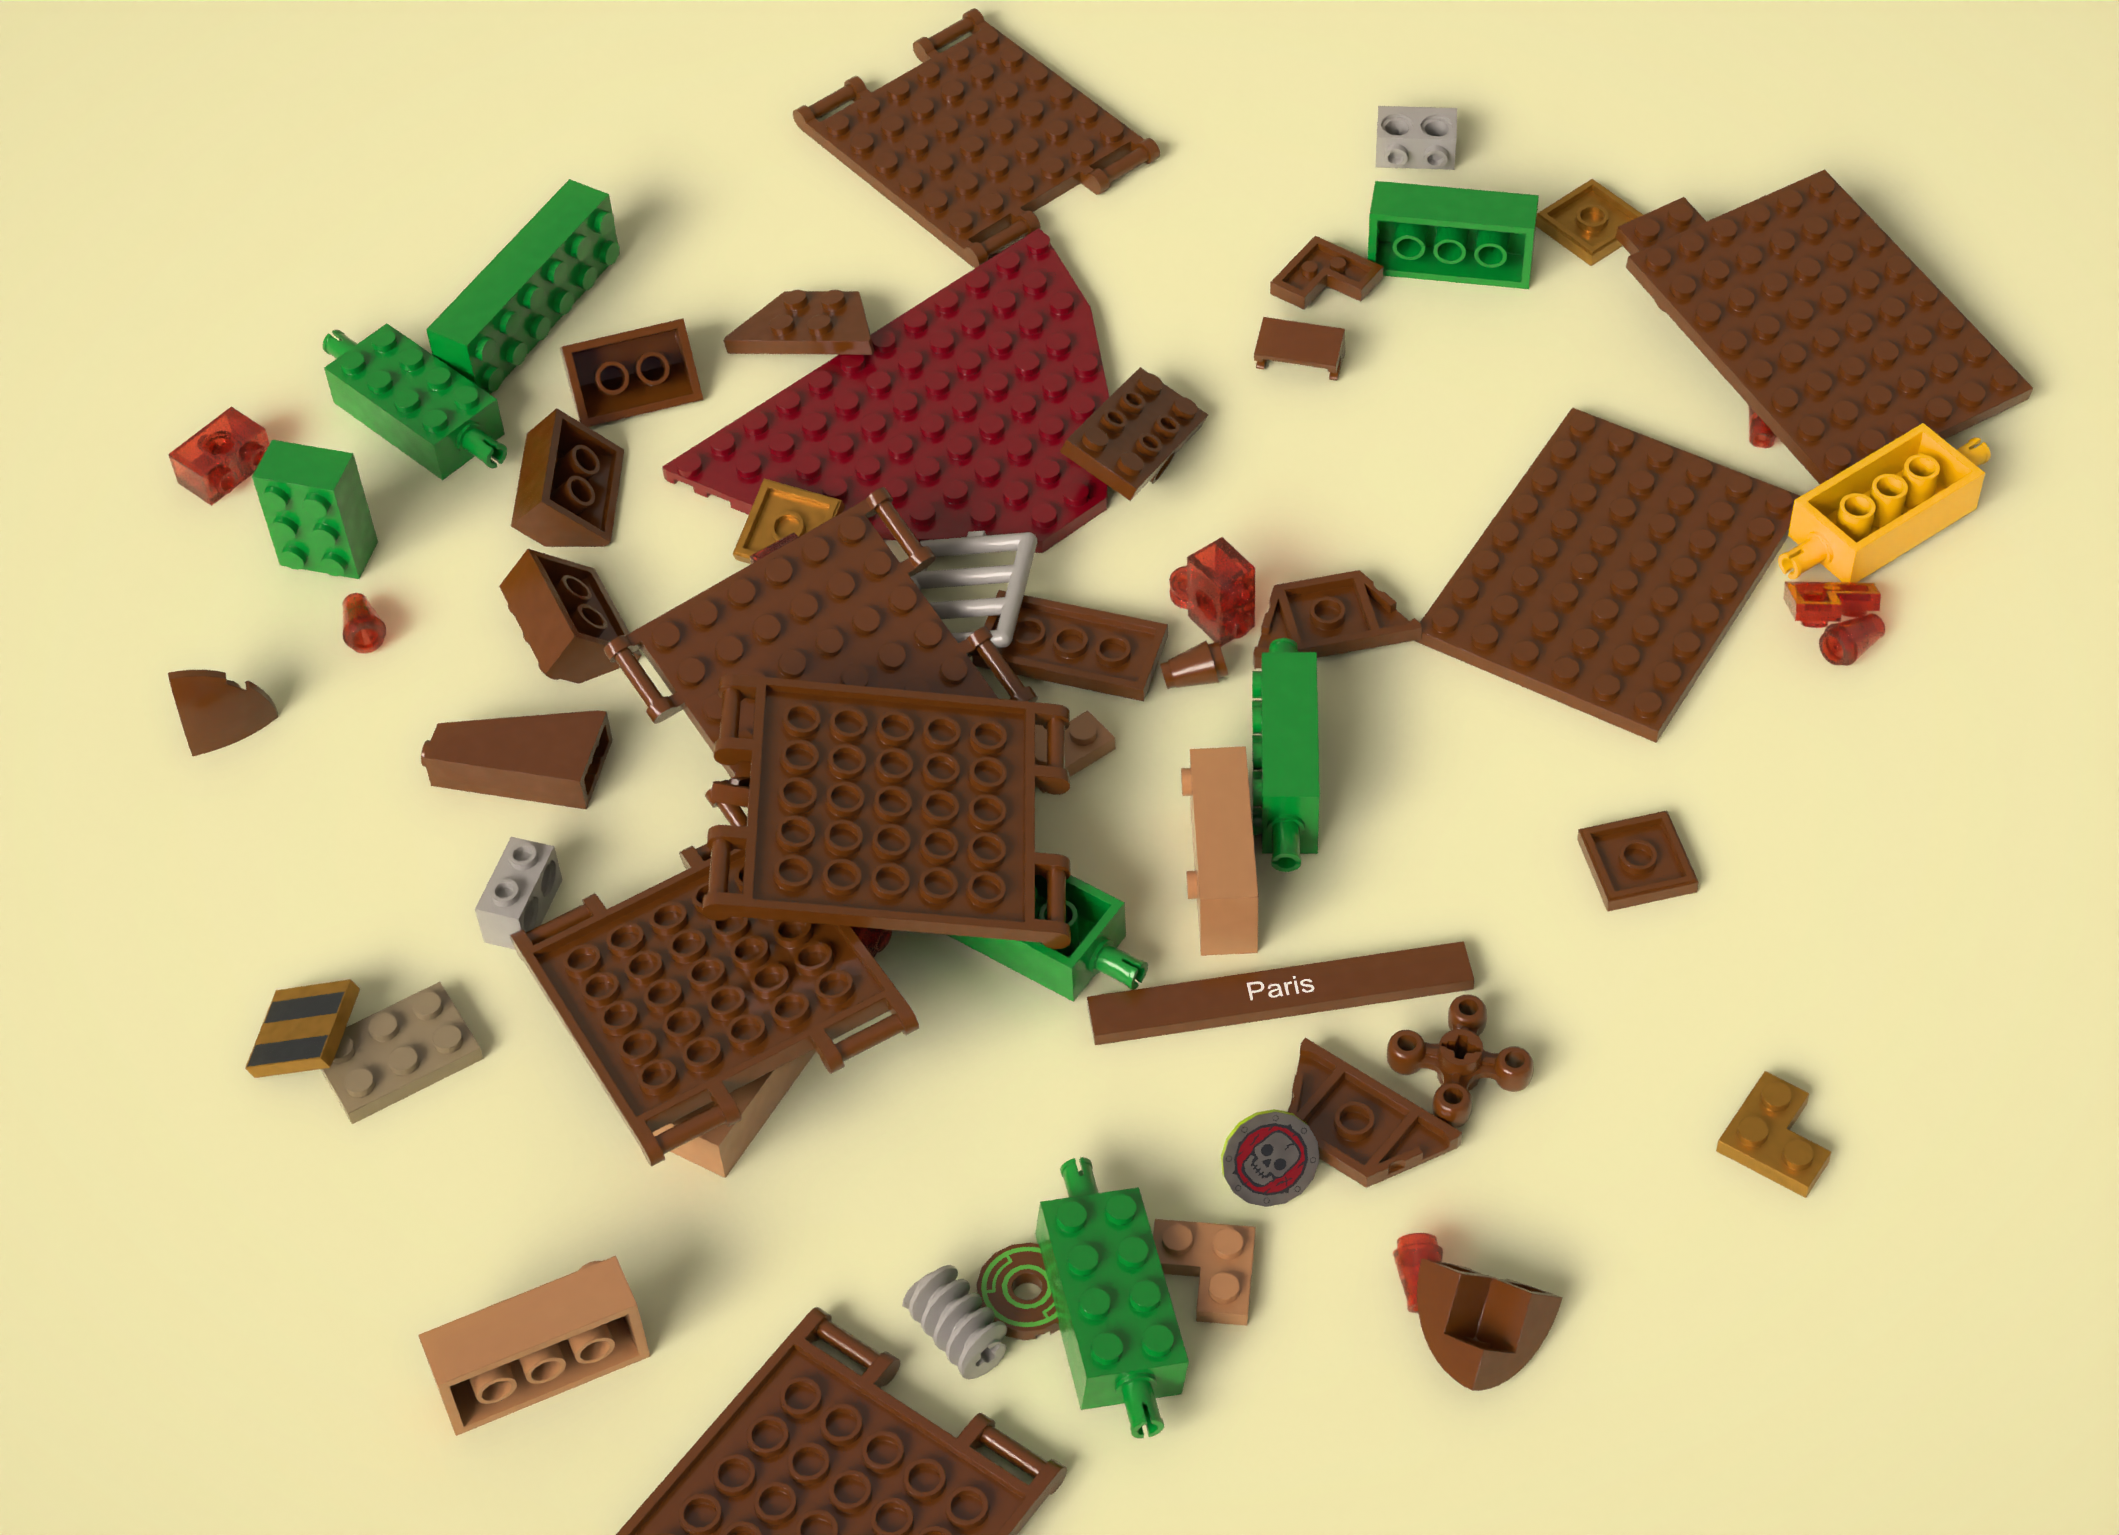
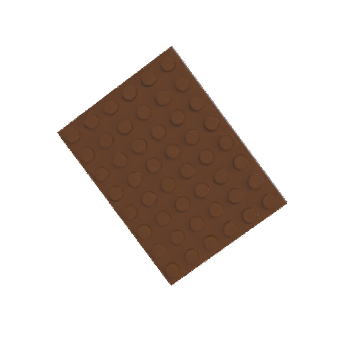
(1826, 326)
(1611, 573)

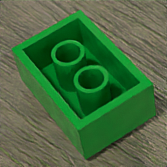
(315, 509)

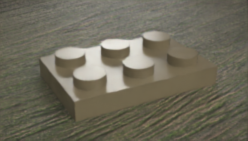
(400, 1052)

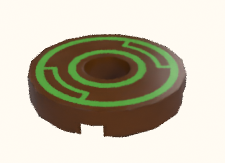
(1000, 1278)

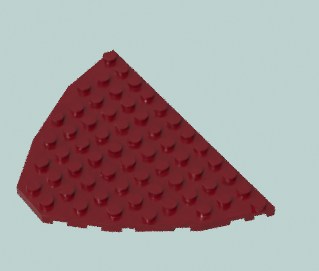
(947, 413)

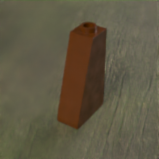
(522, 757)

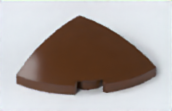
(217, 709)

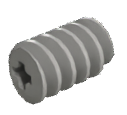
(957, 1321)

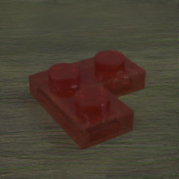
(1826, 601)

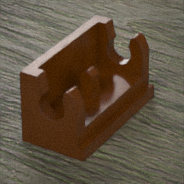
(1300, 345)

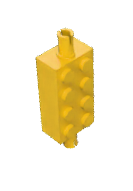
(1884, 505)

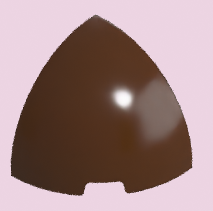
(1481, 1324)

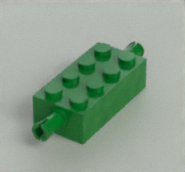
(414, 400)
(1286, 753)
(1096, 932)
(1111, 1299)

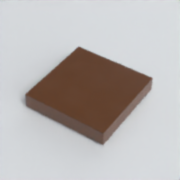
(1637, 861)

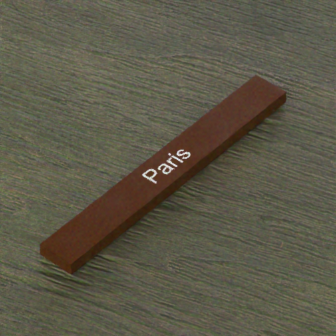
(1279, 993)

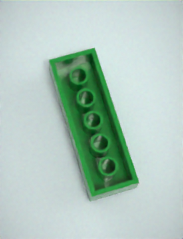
(527, 286)

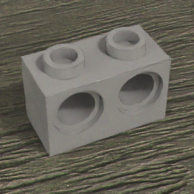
(1416, 137)
(518, 891)

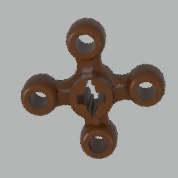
(1460, 1060)

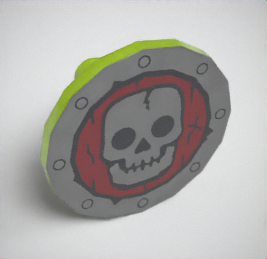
(1270, 1158)

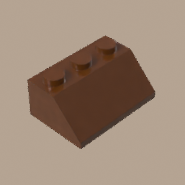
(631, 373)
(567, 484)
(563, 616)

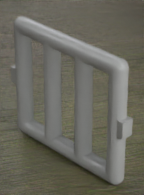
(1016, 575)

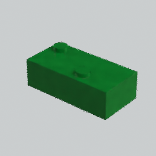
(1453, 234)

